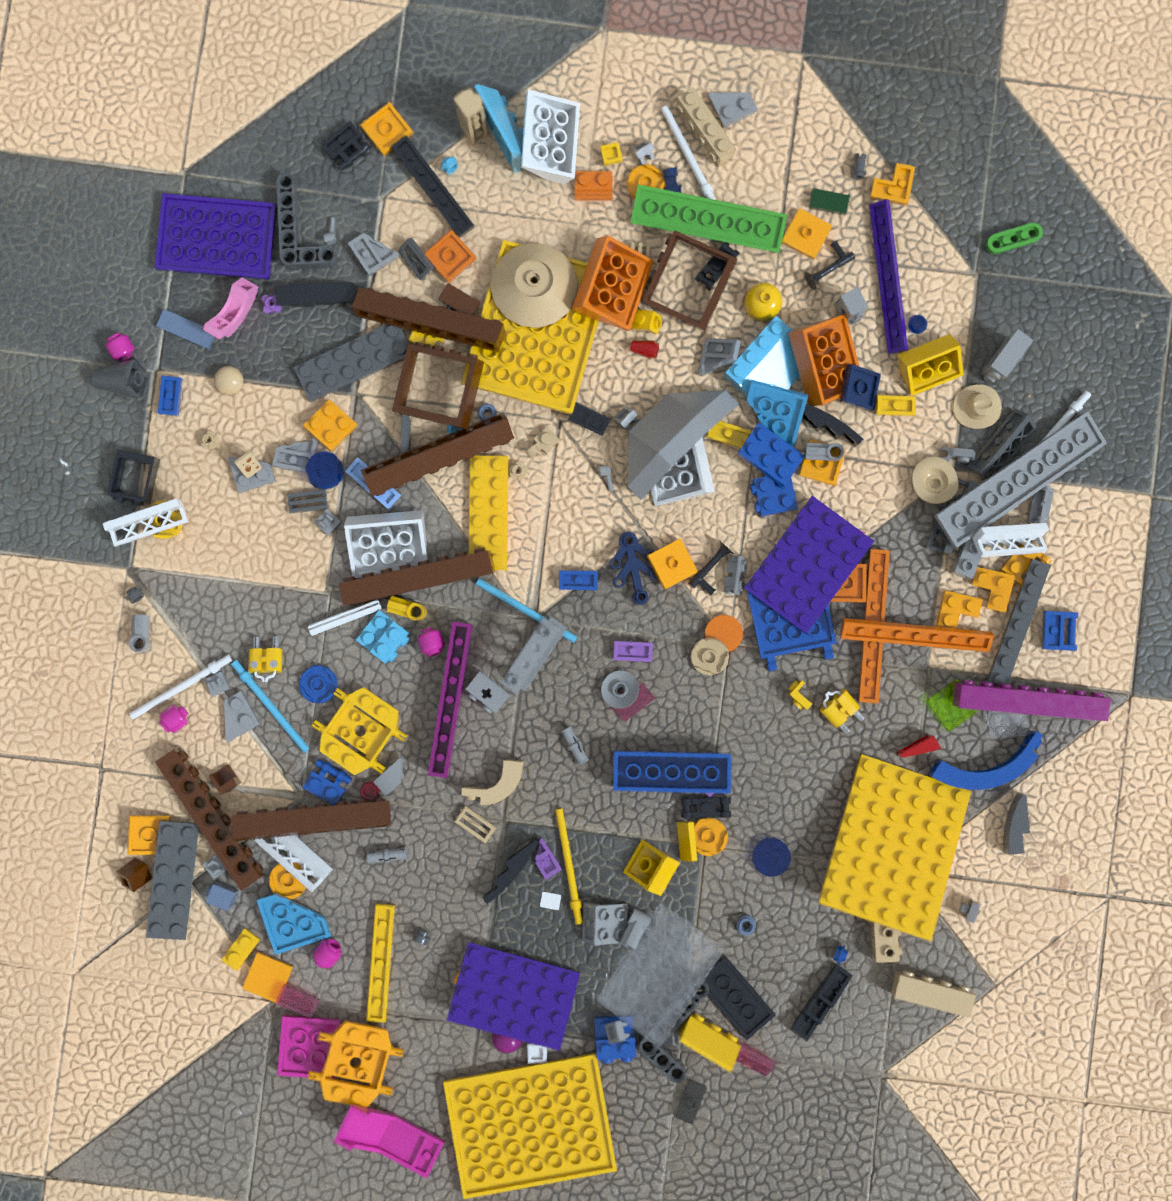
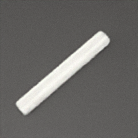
(344, 617)

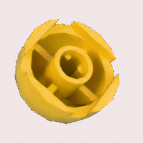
(763, 302)

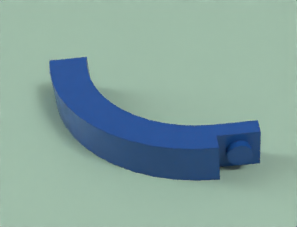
(992, 777)

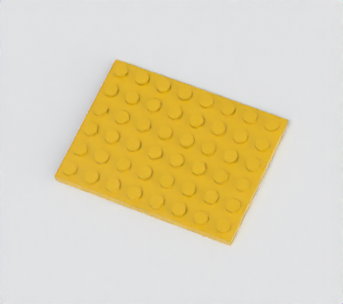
(538, 363)
(895, 847)
(529, 1125)

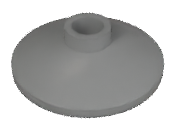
(616, 681)

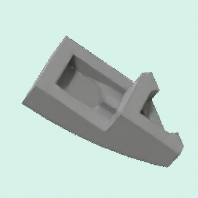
(391, 777)

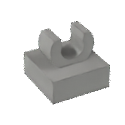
(641, 150)
(625, 416)
(327, 522)
(217, 684)
(214, 867)
(972, 911)
(616, 1032)

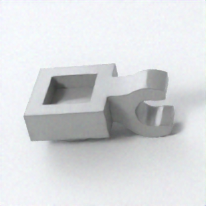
(962, 455)

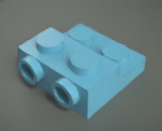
(383, 637)

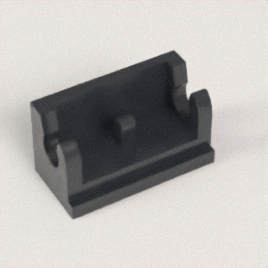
(590, 418)

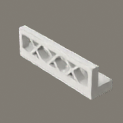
(143, 515)
(1008, 535)
(297, 852)

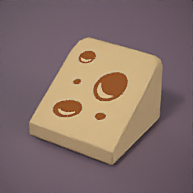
(248, 464)

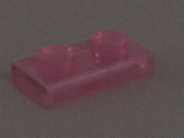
(643, 699)
(297, 1001)
(755, 1060)

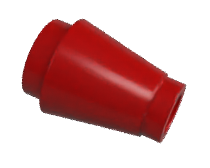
(645, 348)

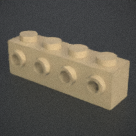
(471, 115)
(705, 127)
(885, 943)
(933, 994)

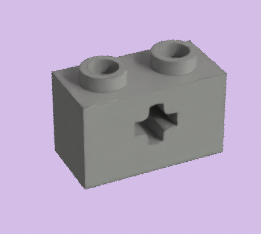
(852, 305)
(966, 560)
(498, 694)

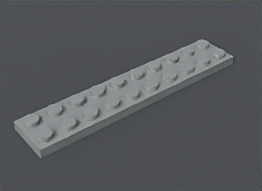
(1020, 479)

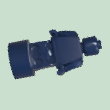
(671, 180)

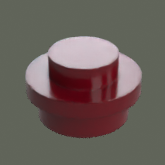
(369, 791)

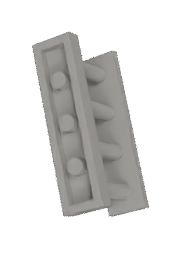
(534, 654)

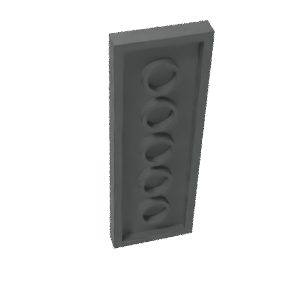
(352, 361)
(172, 880)

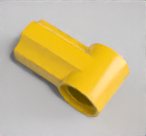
(405, 608)

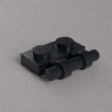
(342, 141)

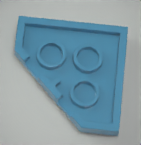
(778, 409)
(291, 923)

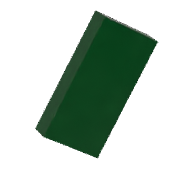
(829, 201)

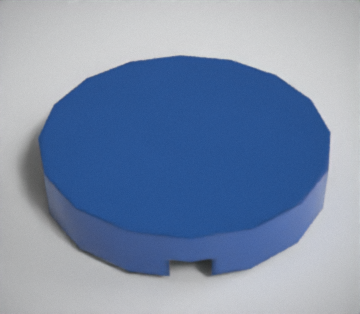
(318, 684)

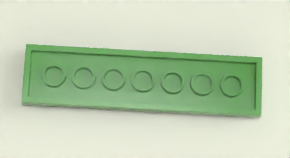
(708, 218)

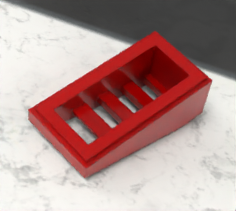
(923, 745)

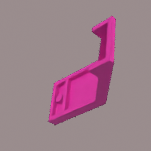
(391, 1137)

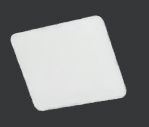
(550, 900)

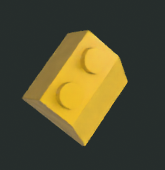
(651, 867)

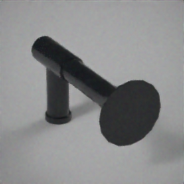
(812, 279)
(699, 577)

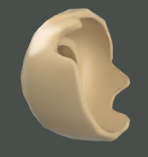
(228, 380)

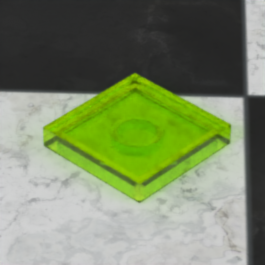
(942, 707)

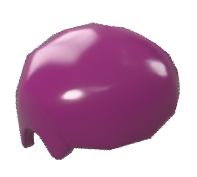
(505, 1044)

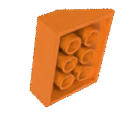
(613, 283)
(822, 357)

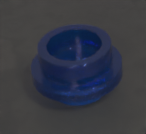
(917, 324)

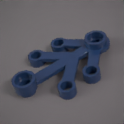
(633, 565)

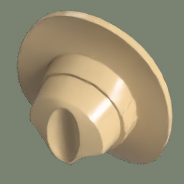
(977, 406)
(935, 480)

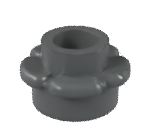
(134, 595)
(421, 937)

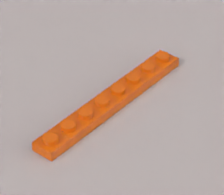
(874, 611)
(916, 635)

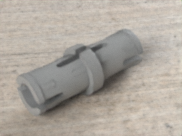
(574, 745)
(387, 855)

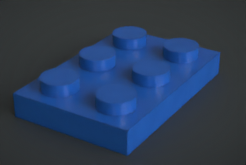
(770, 455)

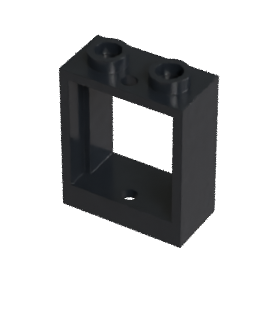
(117, 474)

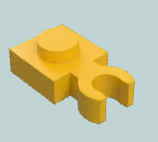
(425, 339)

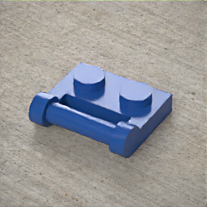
(1054, 630)

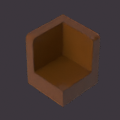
(225, 779)
(134, 875)

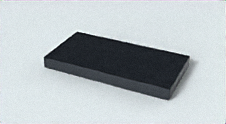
(737, 998)

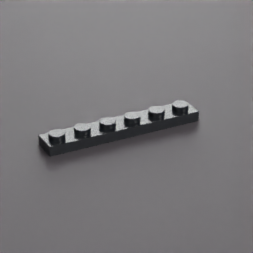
(432, 186)

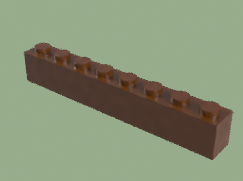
(429, 319)
(437, 454)
(417, 577)
(310, 820)

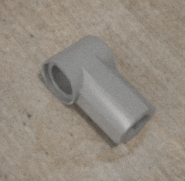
(821, 451)
(140, 630)
(637, 924)

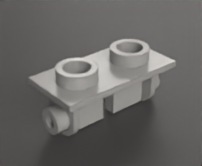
(1041, 505)
(735, 582)

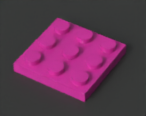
(300, 1044)

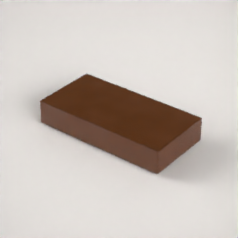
(458, 300)

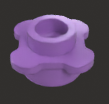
(270, 308)

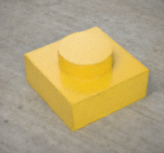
(611, 154)

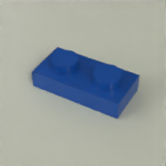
(170, 396)
(578, 580)

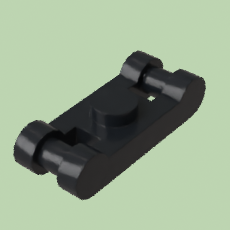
(715, 267)
(706, 807)

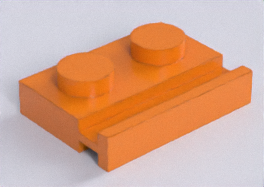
(593, 185)

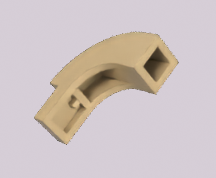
(509, 780)

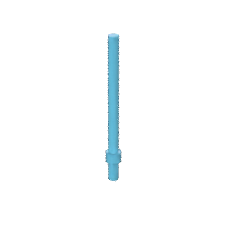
(519, 606)
(247, 678)

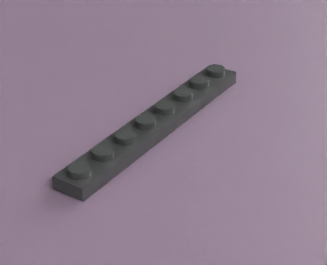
(1018, 622)

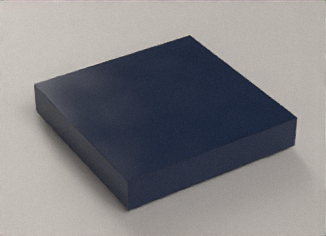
(860, 387)

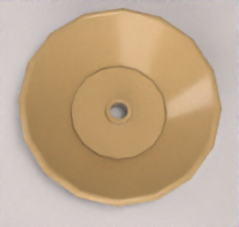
(537, 302)

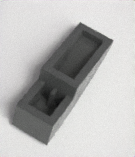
(1016, 825)

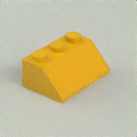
(931, 364)
(709, 1040)

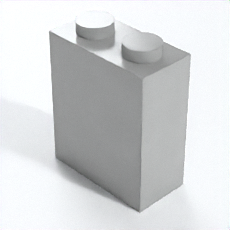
(1006, 357)

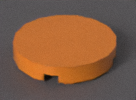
(725, 629)

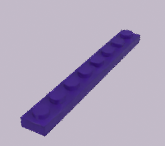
(888, 276)

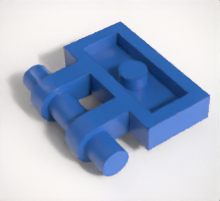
(324, 787)

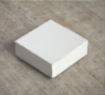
(536, 1053)

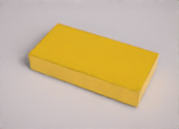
(686, 841)

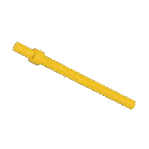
(575, 903)

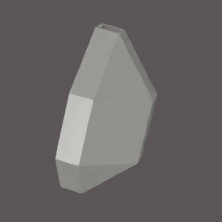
(670, 433)

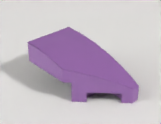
(546, 861)

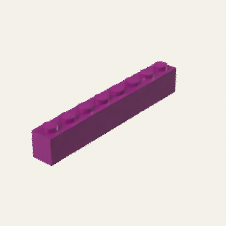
(450, 700)
(1031, 701)

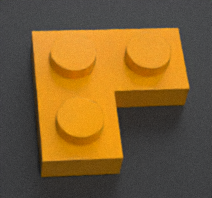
(896, 190)
(999, 584)
(954, 605)

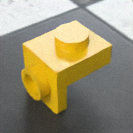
(647, 321)
(798, 699)

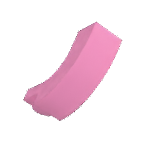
(234, 310)

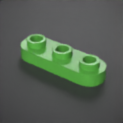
(1021, 235)

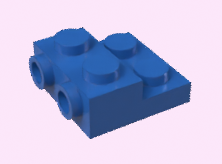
(772, 497)
(622, 1050)

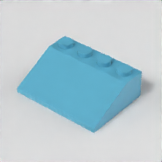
(502, 125)
(766, 360)

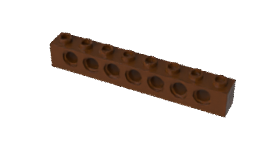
(167, 765)

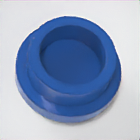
(840, 954)

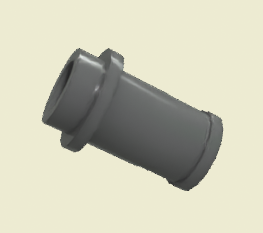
(859, 167)

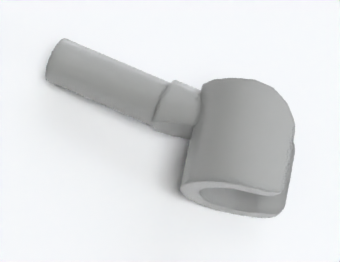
(330, 238)
(606, 471)

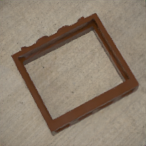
(663, 260)
(469, 393)

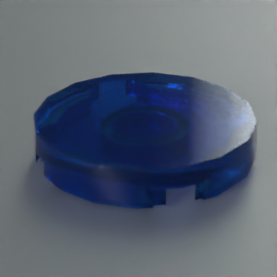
(324, 470)
(771, 857)

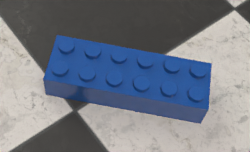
(672, 771)

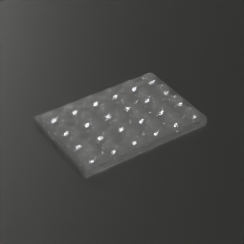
(660, 975)

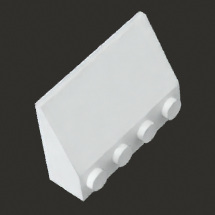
(550, 137)
(686, 479)
(385, 541)

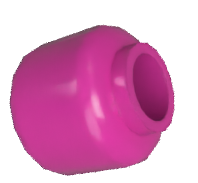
(120, 347)
(431, 642)
(173, 718)
(327, 953)

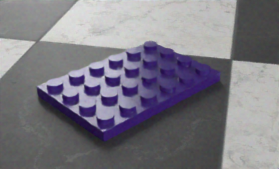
(215, 236)
(809, 564)
(513, 996)

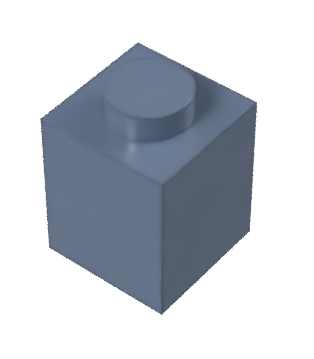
(221, 895)

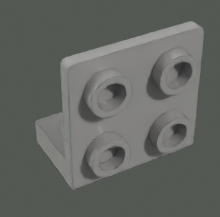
(604, 923)

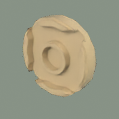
(709, 656)

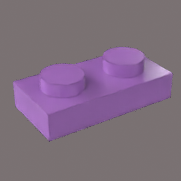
(633, 651)

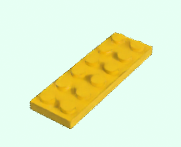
(489, 507)

